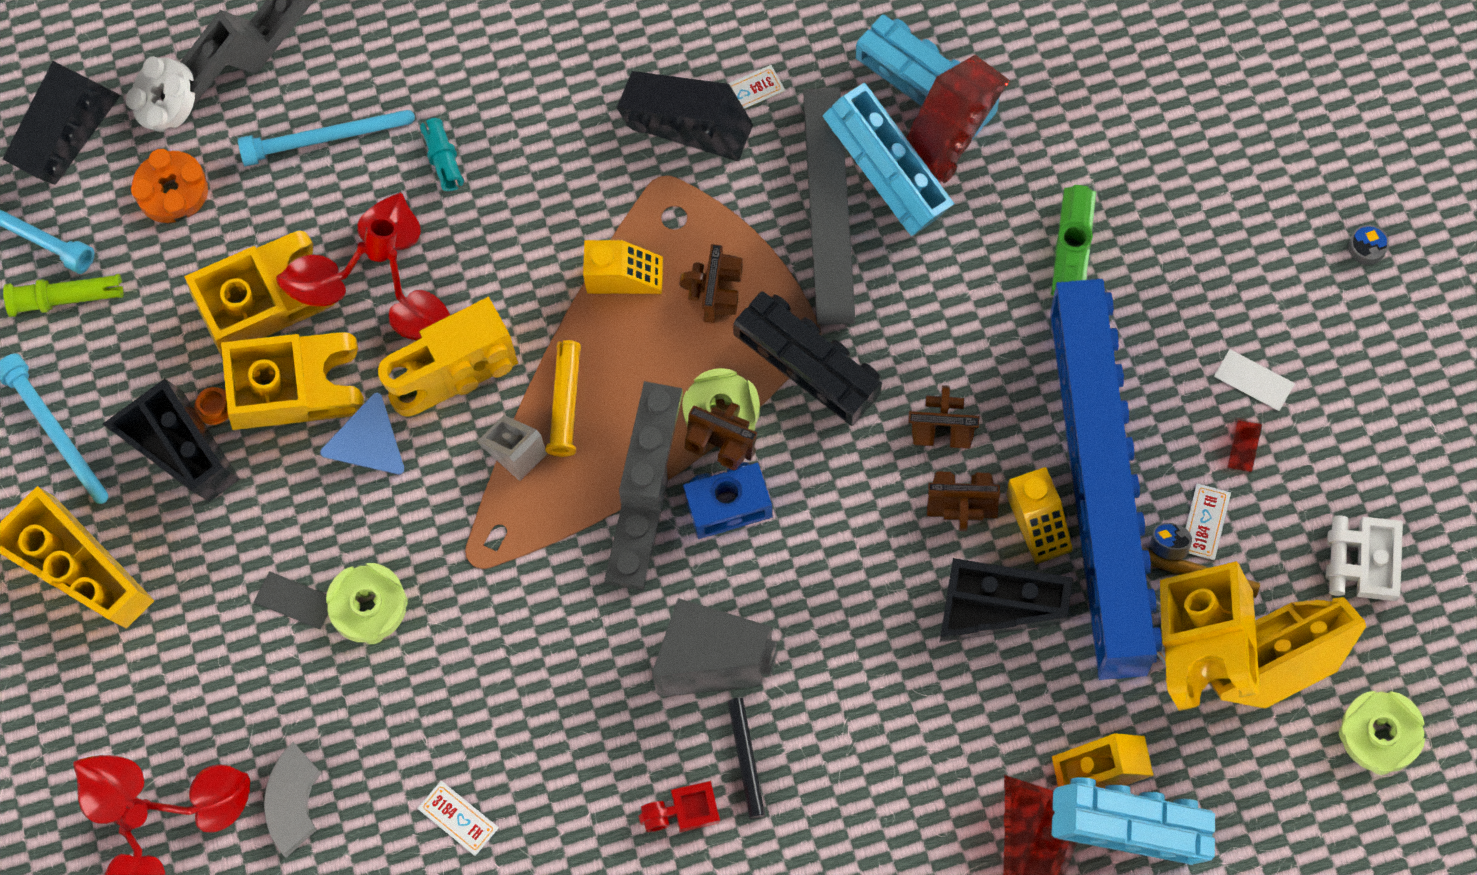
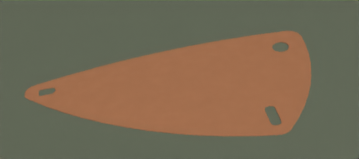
(623, 345)

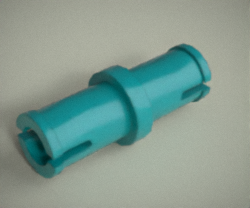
(441, 154)

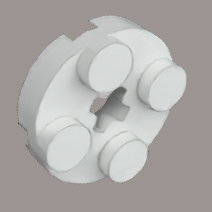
(145, 94)

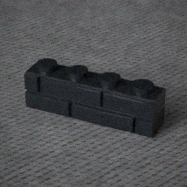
(807, 357)

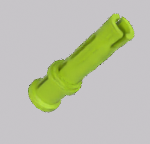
(44, 296)

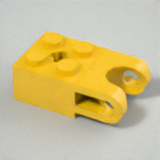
(252, 278)
(449, 358)
(297, 379)
(1208, 632)

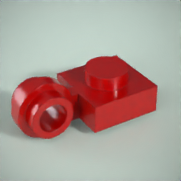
(692, 806)

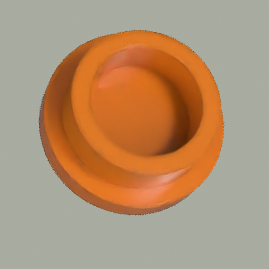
(212, 406)

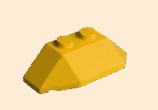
(1298, 649)

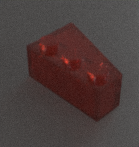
(954, 114)
(1028, 832)

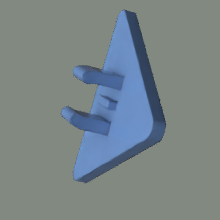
(367, 439)

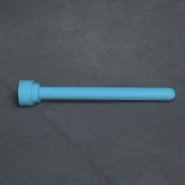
(255, 149)
(74, 255)
(15, 375)

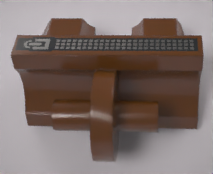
(715, 300)
(961, 425)
(722, 430)
(963, 501)

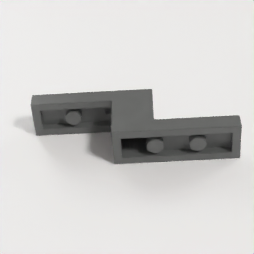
(240, 41)
(643, 486)

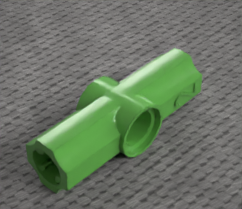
(1075, 224)

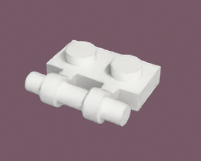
(1378, 557)

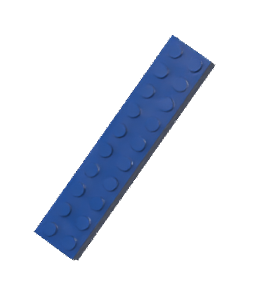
(1103, 481)

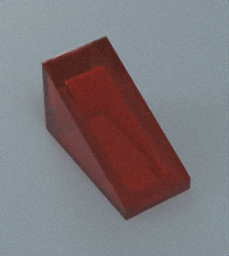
(1244, 444)

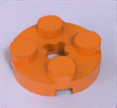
(161, 168)

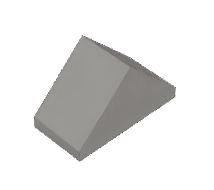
(514, 446)

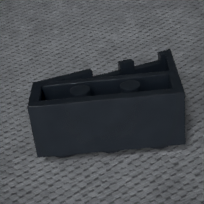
(686, 112)
(58, 123)
(176, 439)
(1001, 600)

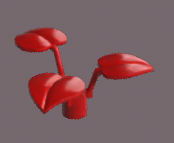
(384, 230)
(110, 791)

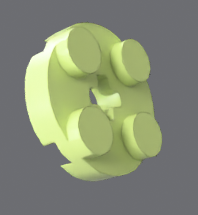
(724, 385)
(371, 624)
(1376, 754)

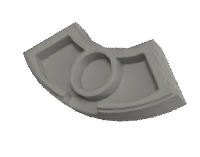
(288, 800)

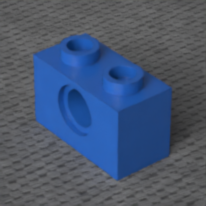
(714, 517)

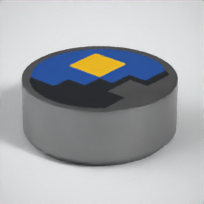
(1368, 244)
(1171, 541)

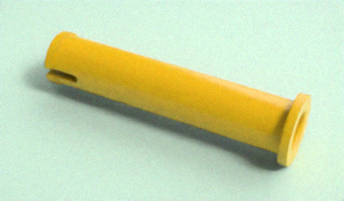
(564, 399)

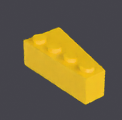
(62, 552)

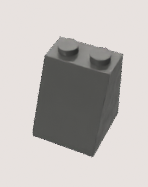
(712, 652)

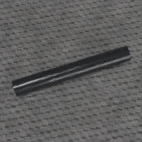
(746, 758)

